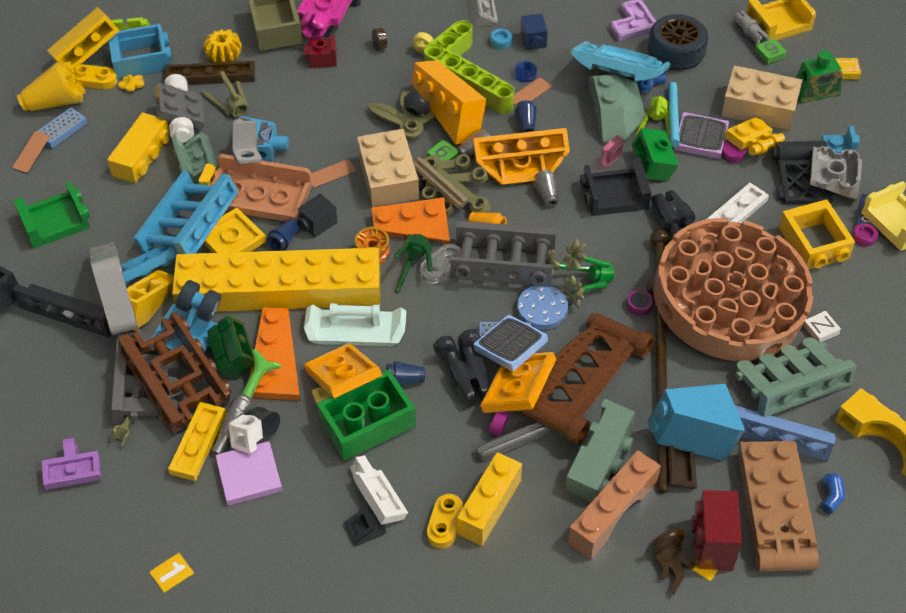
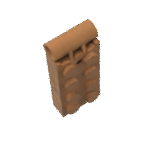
(777, 506)

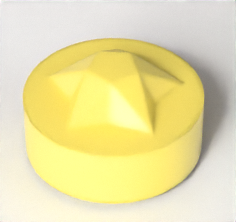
(420, 41)

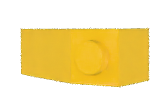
(149, 295)

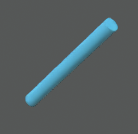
(673, 114)

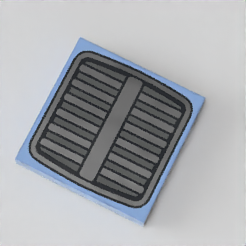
(510, 342)

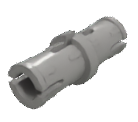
(750, 27)

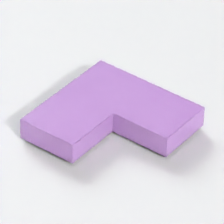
(637, 21)

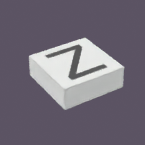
(822, 327)

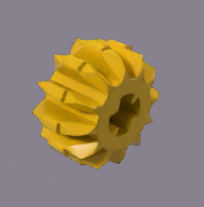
(222, 46)

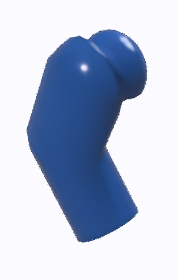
(646, 85)

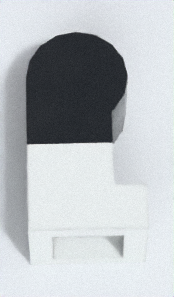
(252, 427)

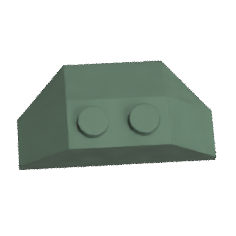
(616, 106)

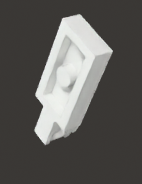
(377, 492)

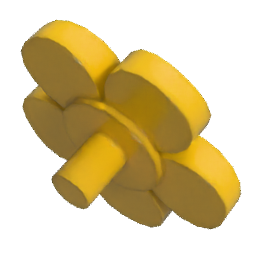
(130, 83)

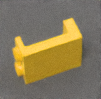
(782, 17)

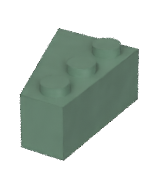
(601, 452)

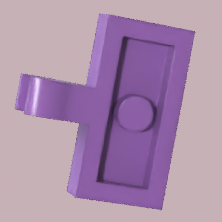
(71, 468)

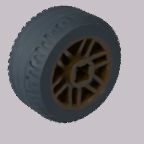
(678, 41)

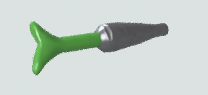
(242, 402)

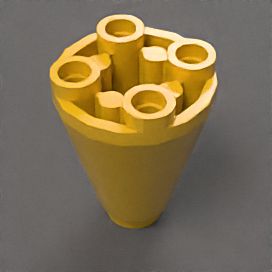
(52, 89)

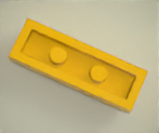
(197, 441)

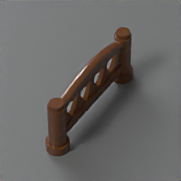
(568, 416)

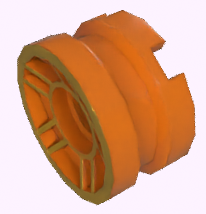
(374, 238)

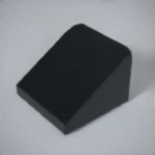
(364, 526)

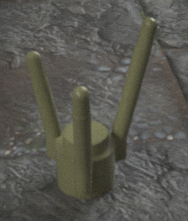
(235, 104)

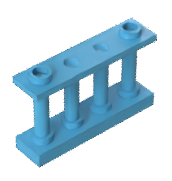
(198, 226)

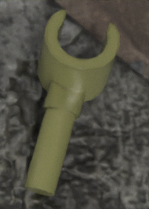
(121, 431)

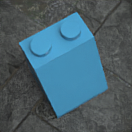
(697, 420)

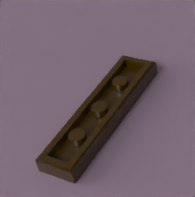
(210, 72)

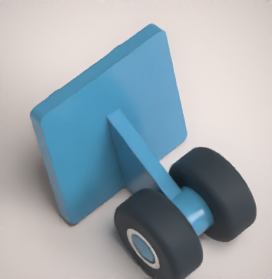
(200, 315)

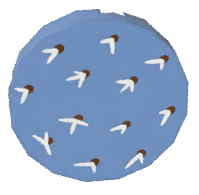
(542, 307)

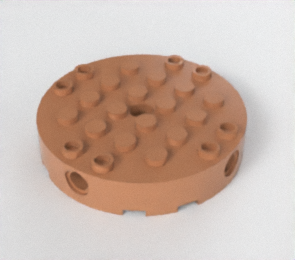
(732, 289)

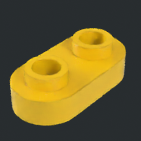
(95, 76)
(446, 519)

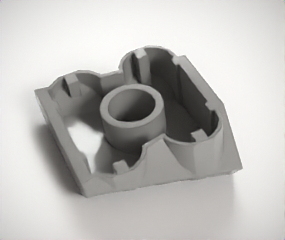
(836, 171)

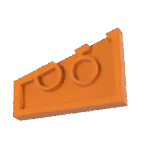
(416, 217)

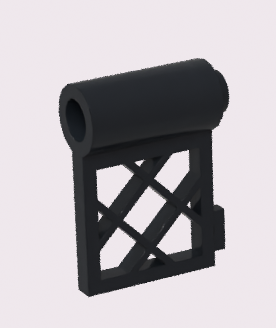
(797, 156)

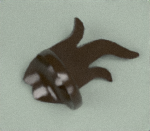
(671, 555)

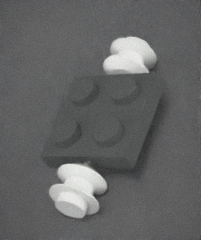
(180, 107)

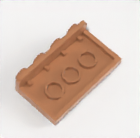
(266, 187)

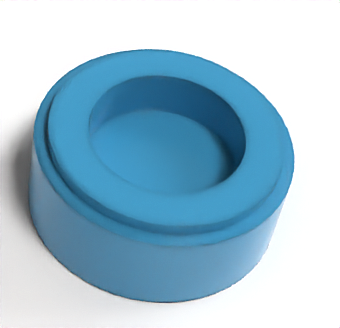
(500, 39)

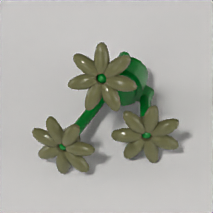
(601, 272)

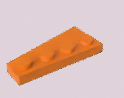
(276, 345)

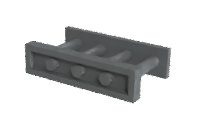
(506, 238)

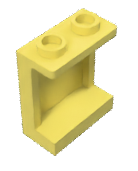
(888, 213)

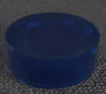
(525, 71)

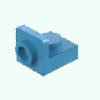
(842, 142)

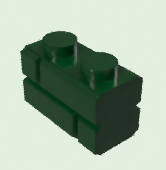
(230, 347)

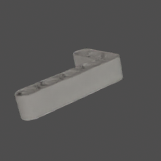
(112, 288)

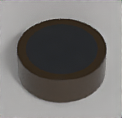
(379, 38)

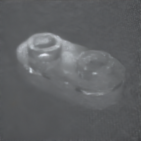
(440, 264)

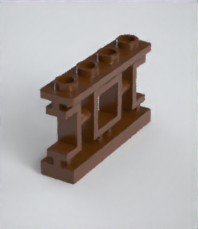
(156, 382)

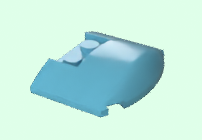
(619, 61)

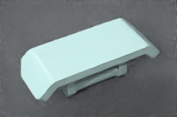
(354, 325)

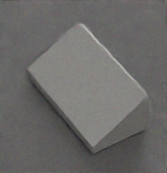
(482, 12)

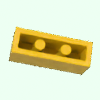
(84, 38)
(139, 148)
(489, 499)

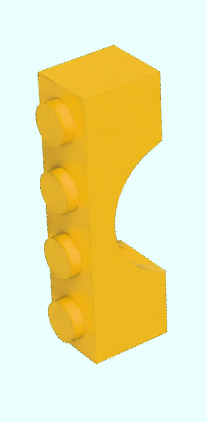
(867, 416)

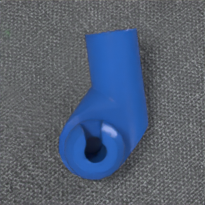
(837, 492)

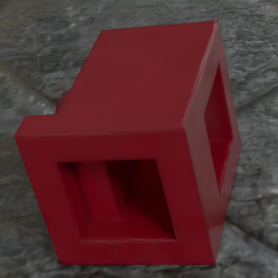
(321, 52)

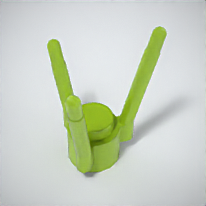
(657, 111)

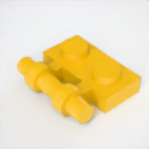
(753, 135)

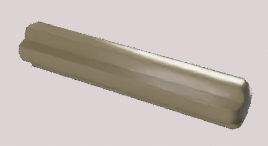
(440, 183)

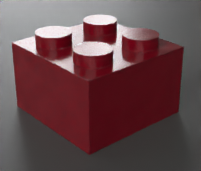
(716, 530)

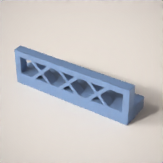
(809, 440)

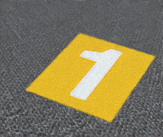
(171, 572)

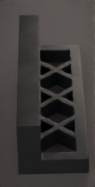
(62, 308)

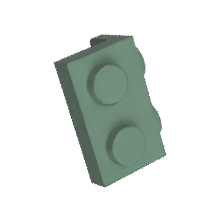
(194, 155)

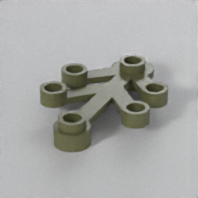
(456, 180)

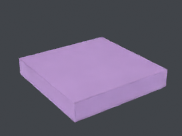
(248, 475)

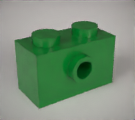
(655, 154)

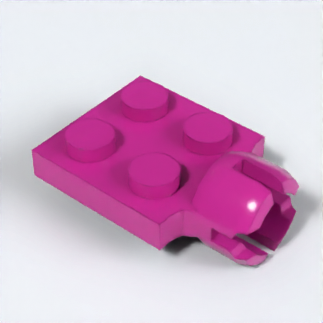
(320, 14)

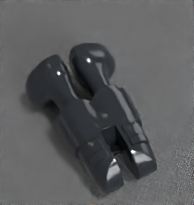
(672, 212)
(467, 373)

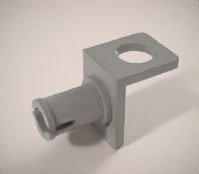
(244, 141)

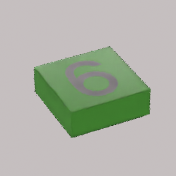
(770, 51)
(444, 151)

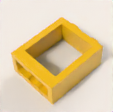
(811, 215)

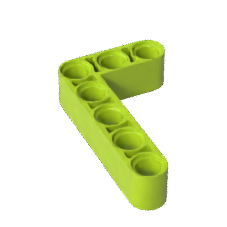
(448, 50)

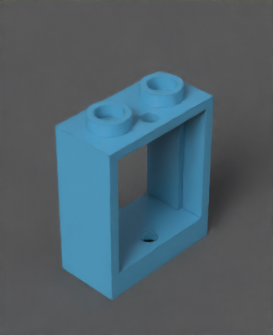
(136, 39)

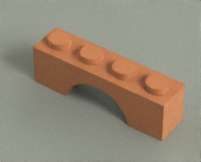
(598, 520)

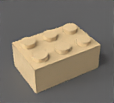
(761, 96)
(388, 168)

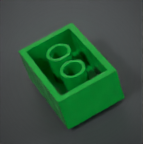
(367, 415)

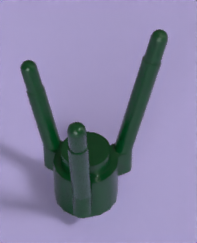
(416, 247)

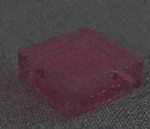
(612, 151)

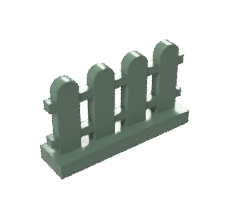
(801, 387)

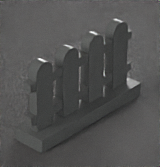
(129, 384)

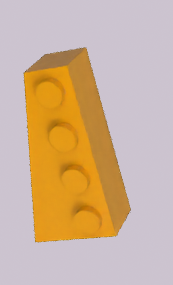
(450, 98)

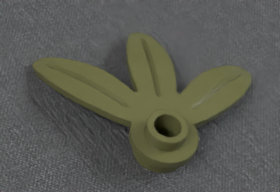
(402, 119)

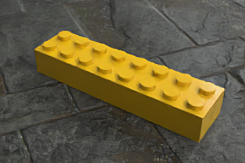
(284, 278)

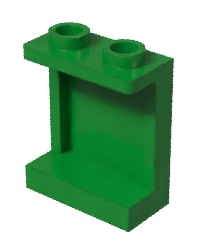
(53, 217)

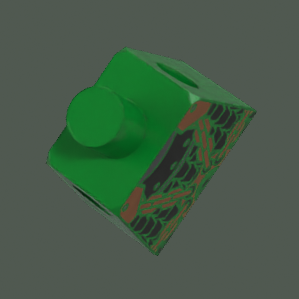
(820, 78)

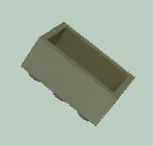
(275, 23)

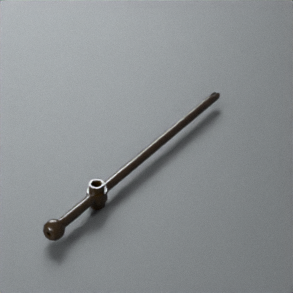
(660, 239)

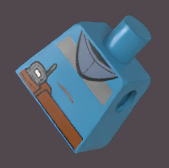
(267, 139)

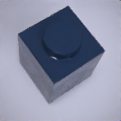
(533, 31)

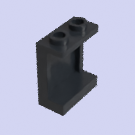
(616, 190)

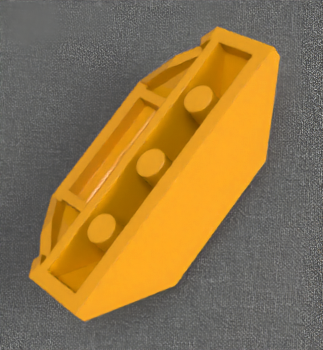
(521, 155)

